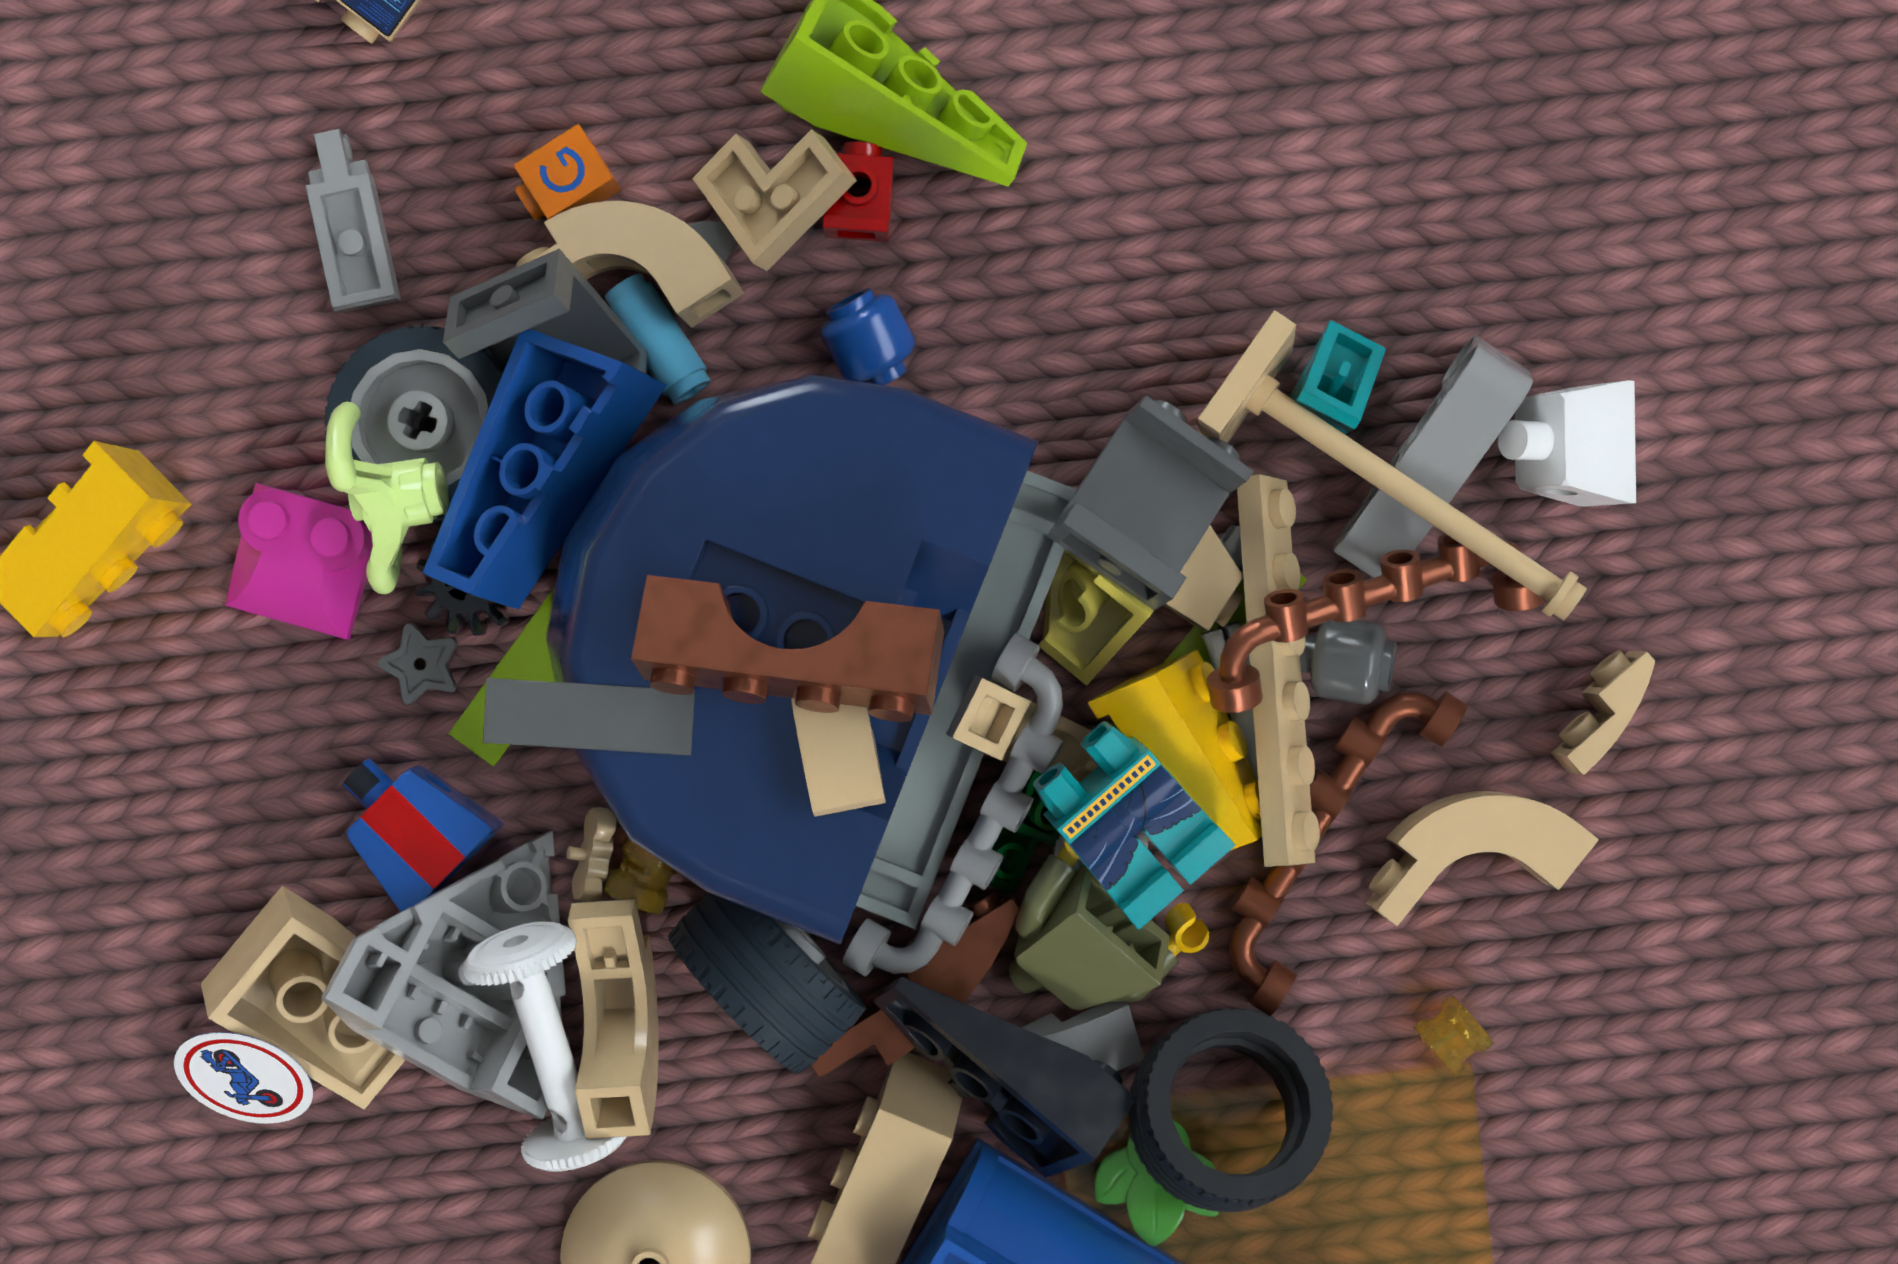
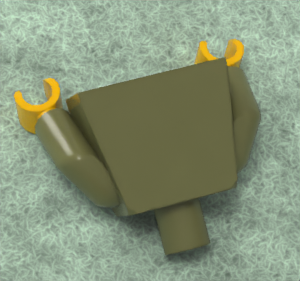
(1084, 944)

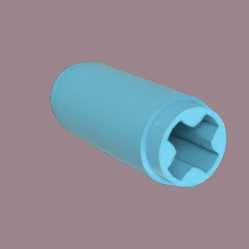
(668, 350)

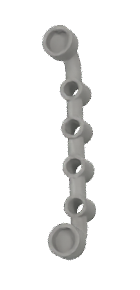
(1003, 807)

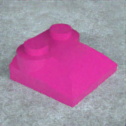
(300, 561)

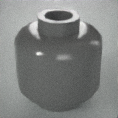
(1349, 660)

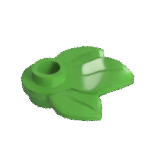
(1149, 1207)

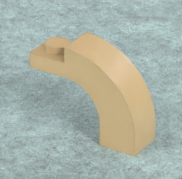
(649, 241)
(1470, 823)
(620, 1020)

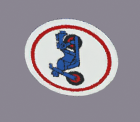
(243, 1077)

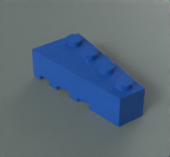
(536, 464)

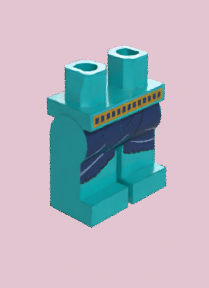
(1117, 802)

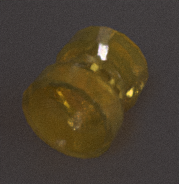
(640, 878)

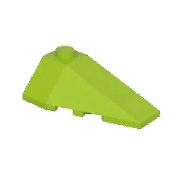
(864, 82)

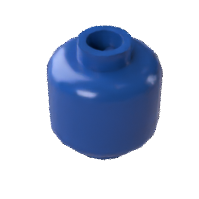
(868, 337)

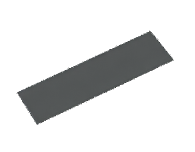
(587, 717)

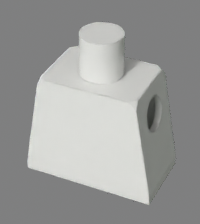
(1576, 444)

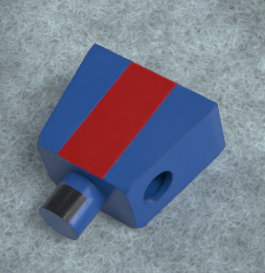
(415, 830)

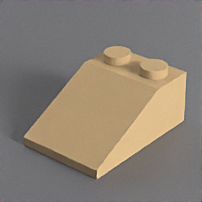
(273, 992)

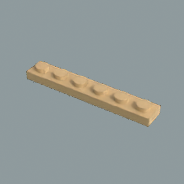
(1282, 752)

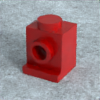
(866, 216)

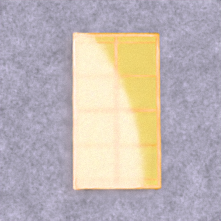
(1388, 1190)

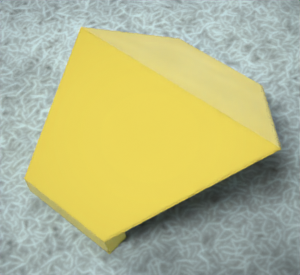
(1087, 618)

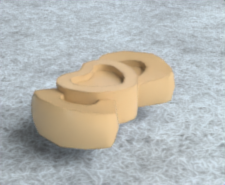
(593, 855)

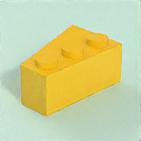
(88, 540)
(1194, 742)

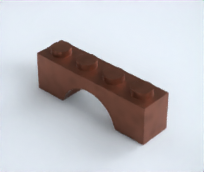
(877, 662)

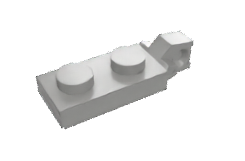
(350, 228)

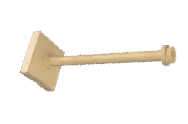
(1254, 389)

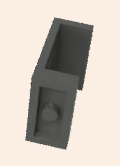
(542, 297)
(1149, 501)

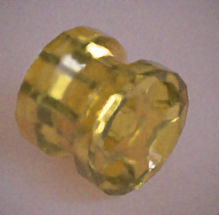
(1453, 1035)

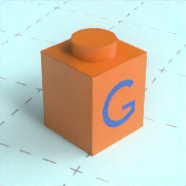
(564, 175)

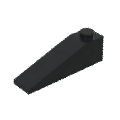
(1042, 1096)

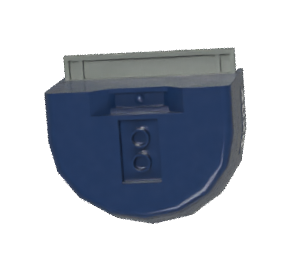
(802, 513)

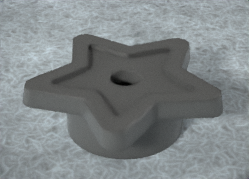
(437, 656)

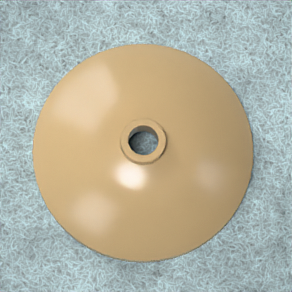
(659, 1214)

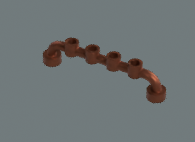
(1346, 596)
(1328, 794)

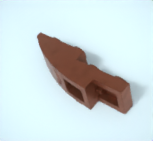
(950, 972)

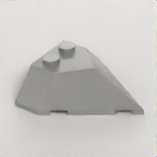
(409, 988)

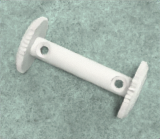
(520, 958)

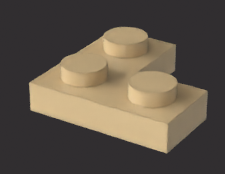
(774, 206)

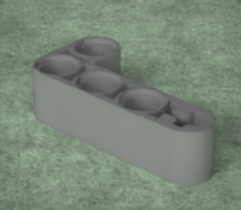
(1441, 451)

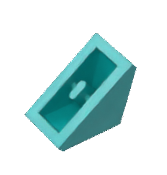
(1339, 377)

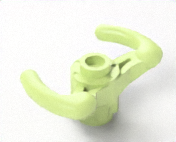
(383, 495)

